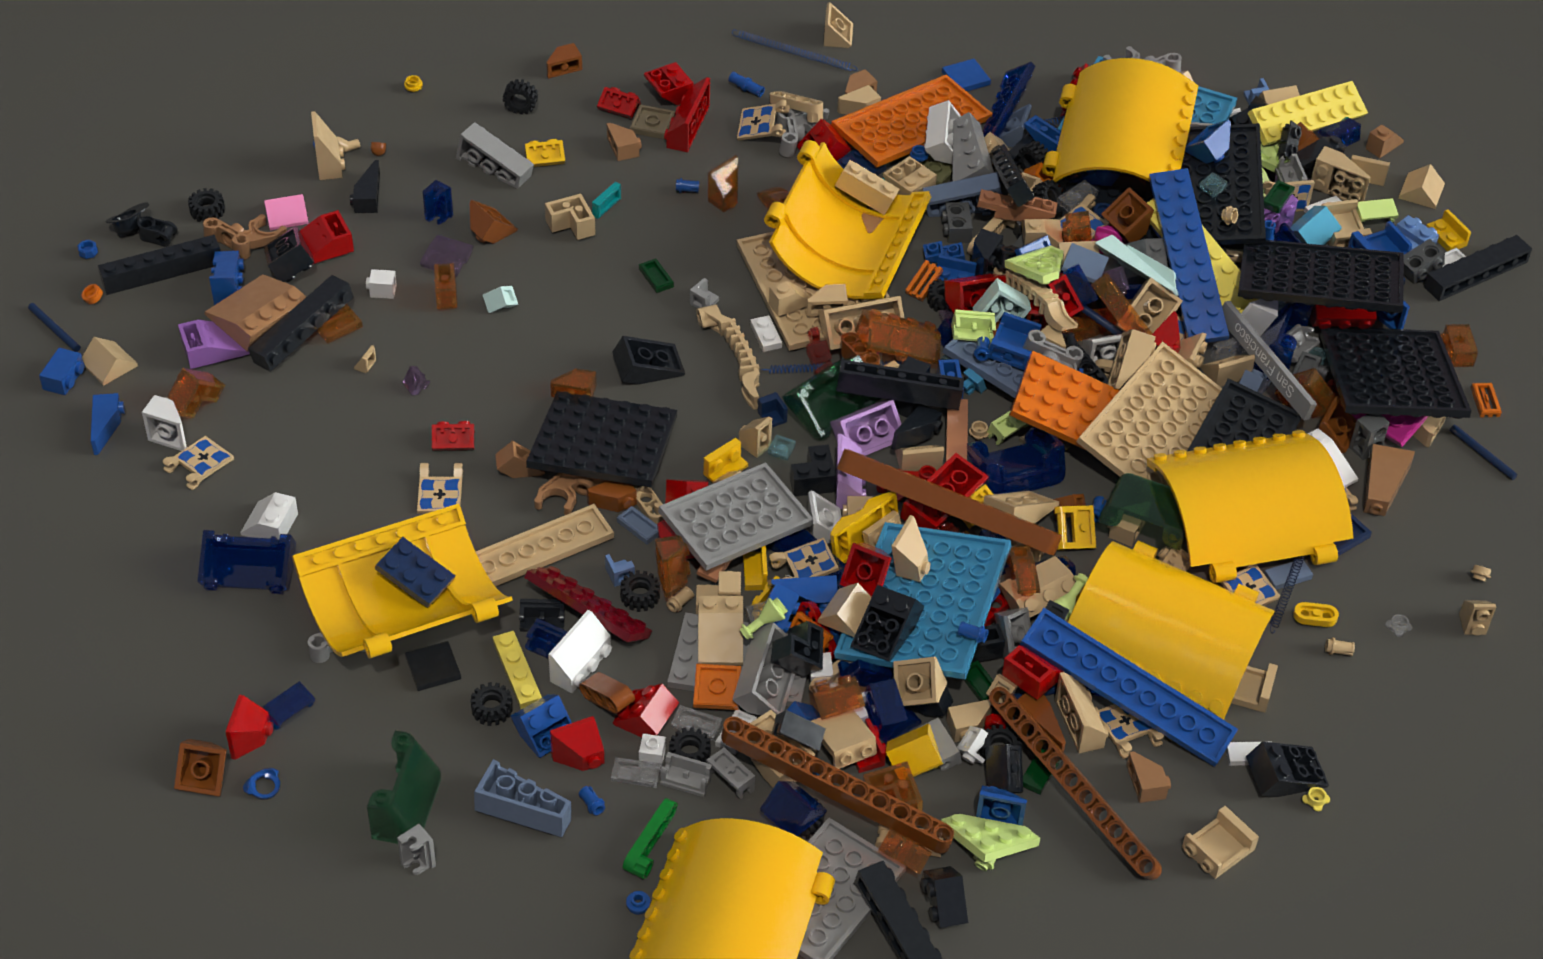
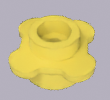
(1319, 794)

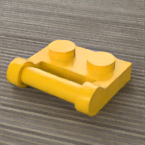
(1082, 527)

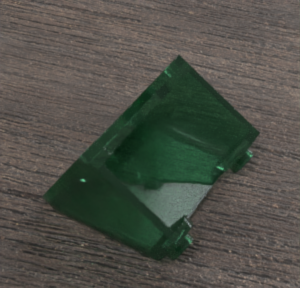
(818, 402)
(1147, 502)
(413, 794)

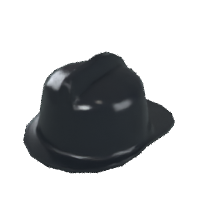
(126, 222)

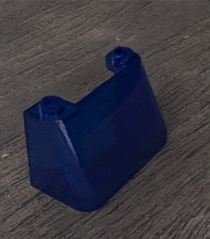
(1276, 337)
(1021, 467)
(246, 562)

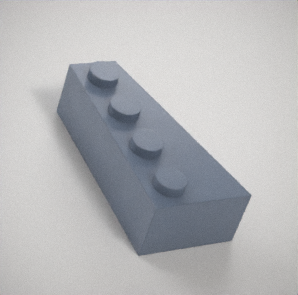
(962, 191)
(521, 801)

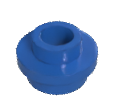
(918, 153)
(638, 908)

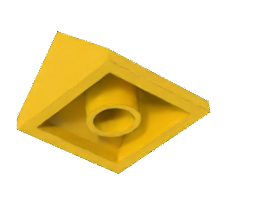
(916, 748)

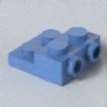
(1416, 232)

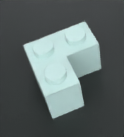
(1001, 299)

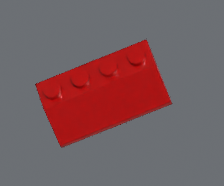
(688, 116)
(955, 475)

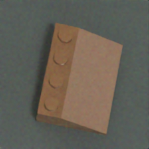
(254, 309)

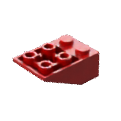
(328, 236)

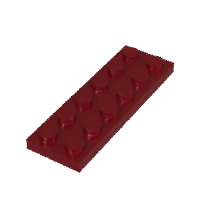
(583, 599)

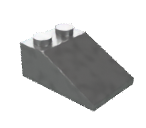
(1151, 247)

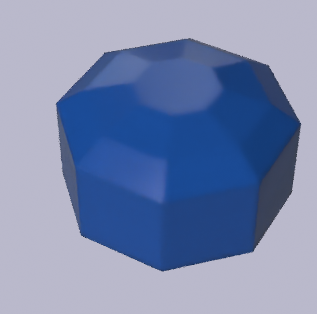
(87, 249)

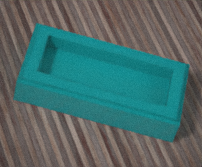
(606, 200)

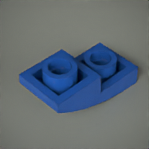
(935, 249)

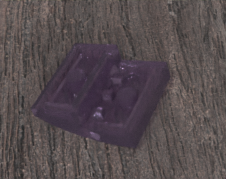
(446, 251)

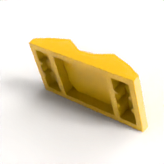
(850, 527)

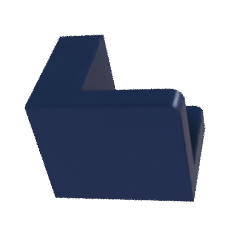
(773, 407)

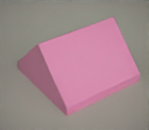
(286, 212)

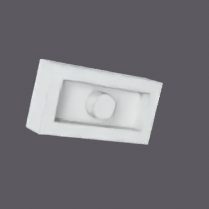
(766, 333)

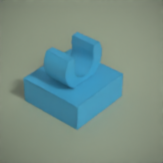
(973, 382)

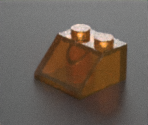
(672, 564)

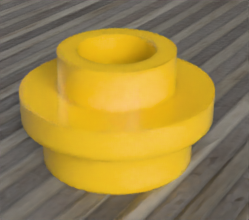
(413, 83)

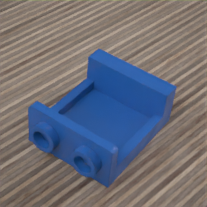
(1389, 239)
(1010, 339)

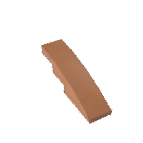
(957, 431)

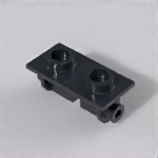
(1291, 135)

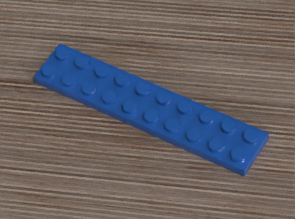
(1188, 254)
(1129, 687)

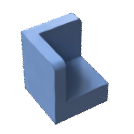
(1250, 94)
(618, 569)

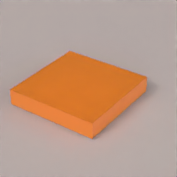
(716, 686)

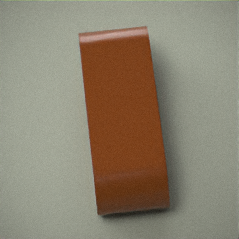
(852, 345)
(607, 692)

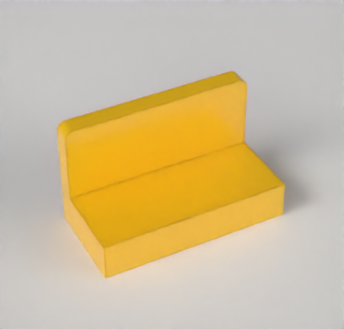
(755, 569)

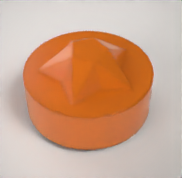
(92, 294)

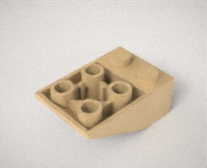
(1339, 176)

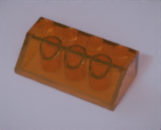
(899, 336)

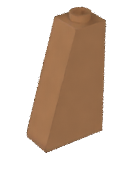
(1384, 477)

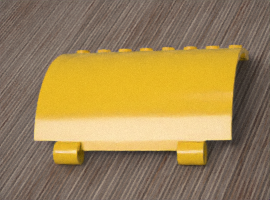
(1124, 119)
(824, 235)
(1258, 502)
(366, 610)
(1172, 623)
(733, 894)

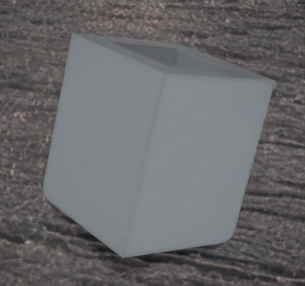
(701, 296)

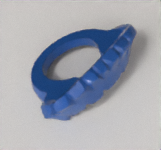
(269, 773)

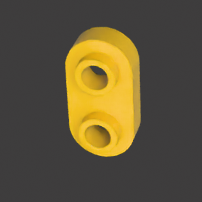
(1315, 614)

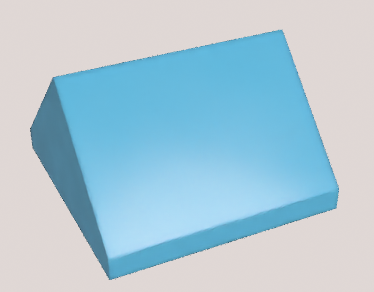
(1316, 226)

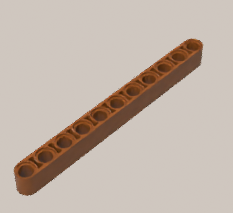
(949, 502)
(1082, 787)
(842, 794)

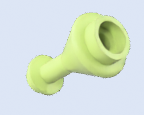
(1069, 599)
(771, 612)

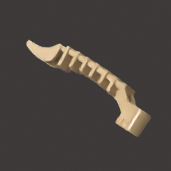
(1048, 302)
(748, 369)

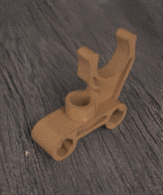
(240, 239)
(565, 486)

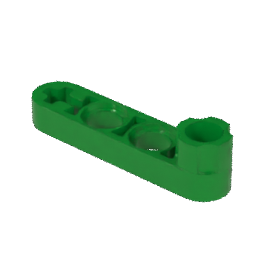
(637, 858)

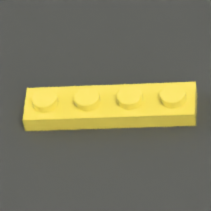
(516, 669)

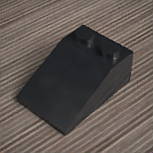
(288, 255)
(646, 360)

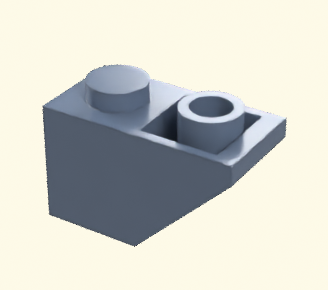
(1255, 380)

